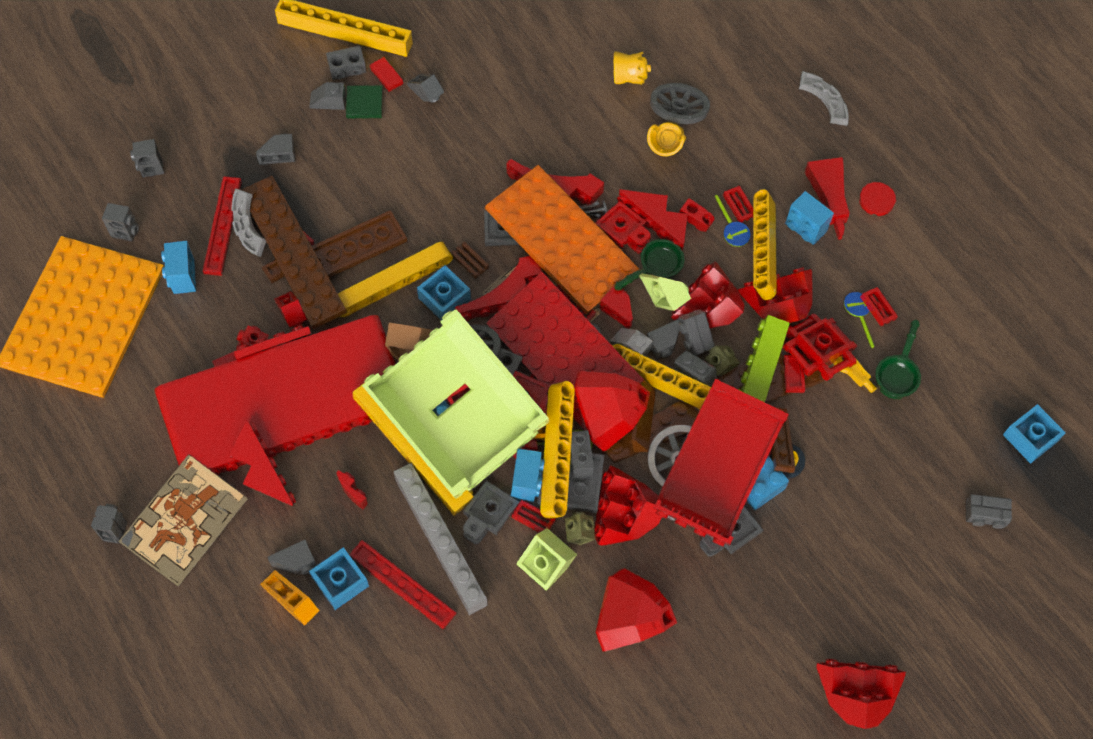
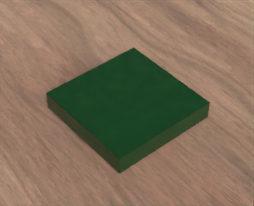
(364, 102)

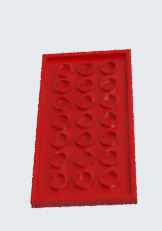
(556, 338)

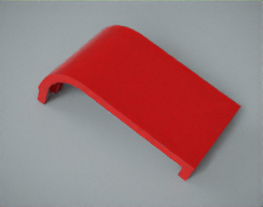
(719, 462)

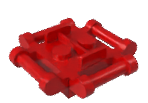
(822, 345)

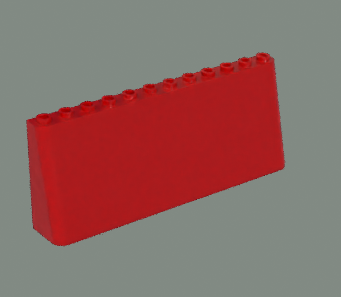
(287, 391)

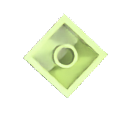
(665, 292)
(546, 558)

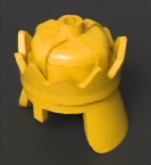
(630, 68)
(666, 138)

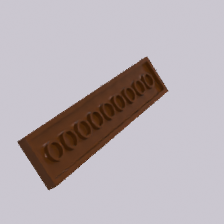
(294, 253)

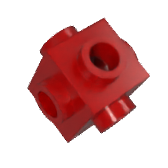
(250, 335)

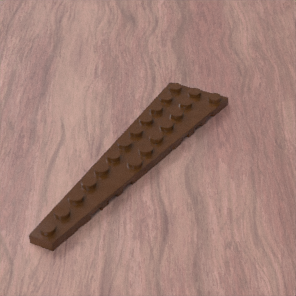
(685, 414)

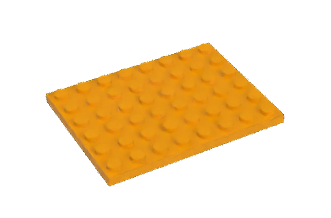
(81, 316)

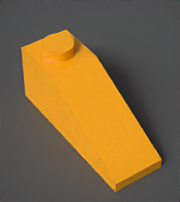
(290, 597)

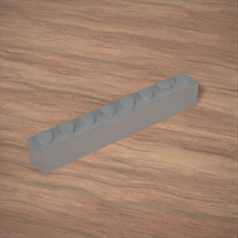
(440, 539)

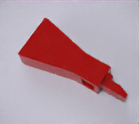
(828, 183)

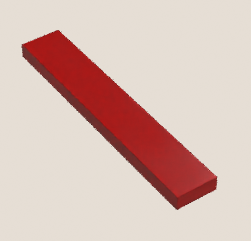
(221, 228)
(402, 584)

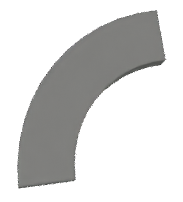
(828, 94)
(243, 225)

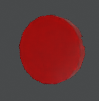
(877, 198)

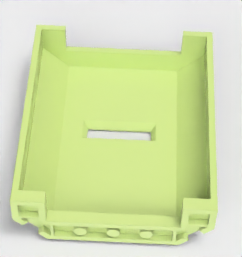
(477, 429)

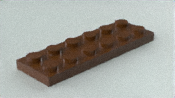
(359, 243)

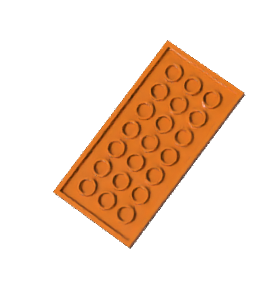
(561, 238)

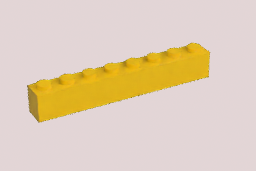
(344, 27)
(382, 421)

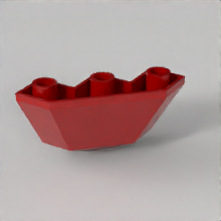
(713, 295)
(791, 300)
(609, 405)
(624, 508)
(631, 611)
(860, 691)

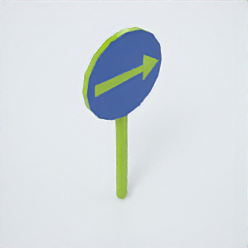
(735, 233)
(857, 308)

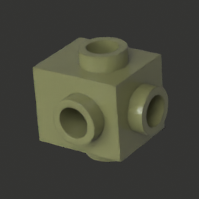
(722, 359)
(580, 528)

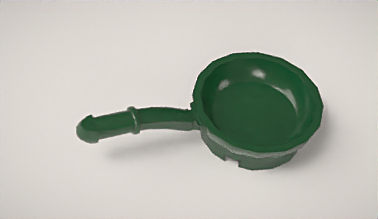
(658, 259)
(898, 374)

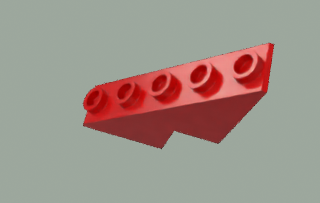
(653, 210)
(262, 470)

